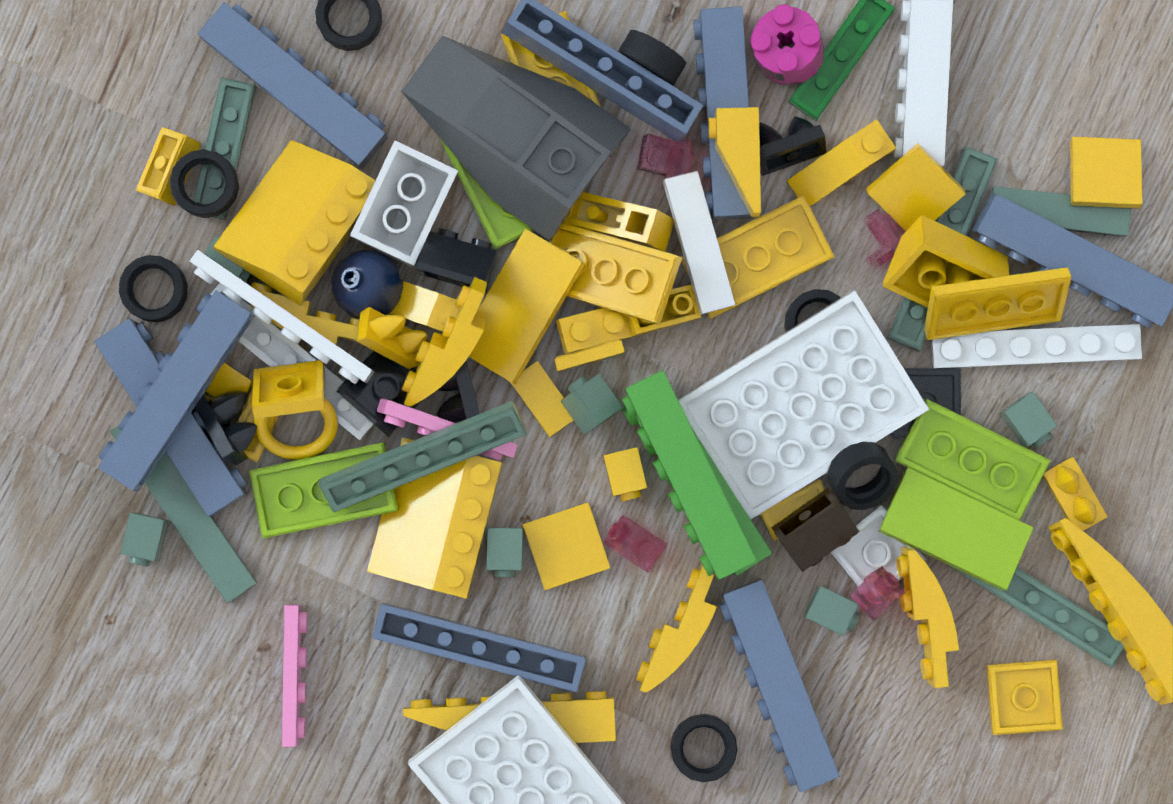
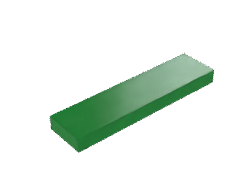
(841, 56)

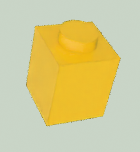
(625, 473)

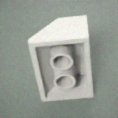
(403, 203)

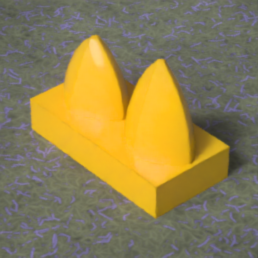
(390, 337)
(1074, 494)

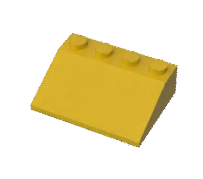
(296, 220)
(438, 527)

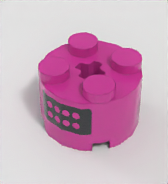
(783, 27)

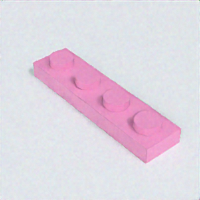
(427, 424)
(293, 689)

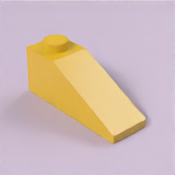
(739, 149)
(842, 163)
(622, 220)
(425, 307)

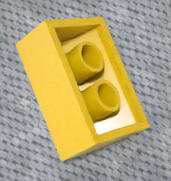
(937, 256)

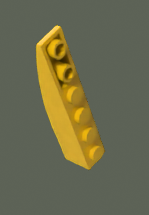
(1125, 605)
(582, 718)

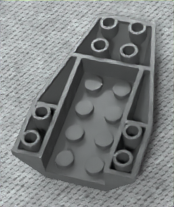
(514, 131)

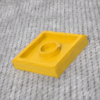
(1106, 172)
(915, 187)
(566, 546)
(1024, 697)

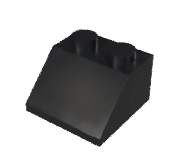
(456, 260)

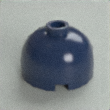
(366, 281)

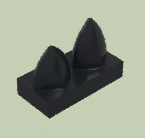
(801, 144)
(460, 405)
(216, 415)

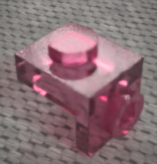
(665, 156)
(883, 230)
(634, 543)
(878, 592)

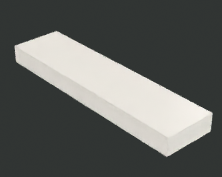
(698, 242)

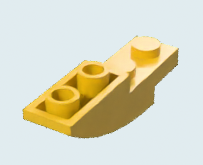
(323, 322)
(605, 325)
(448, 351)
(927, 602)
(675, 644)

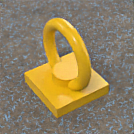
(292, 391)

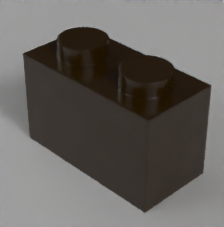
(815, 530)

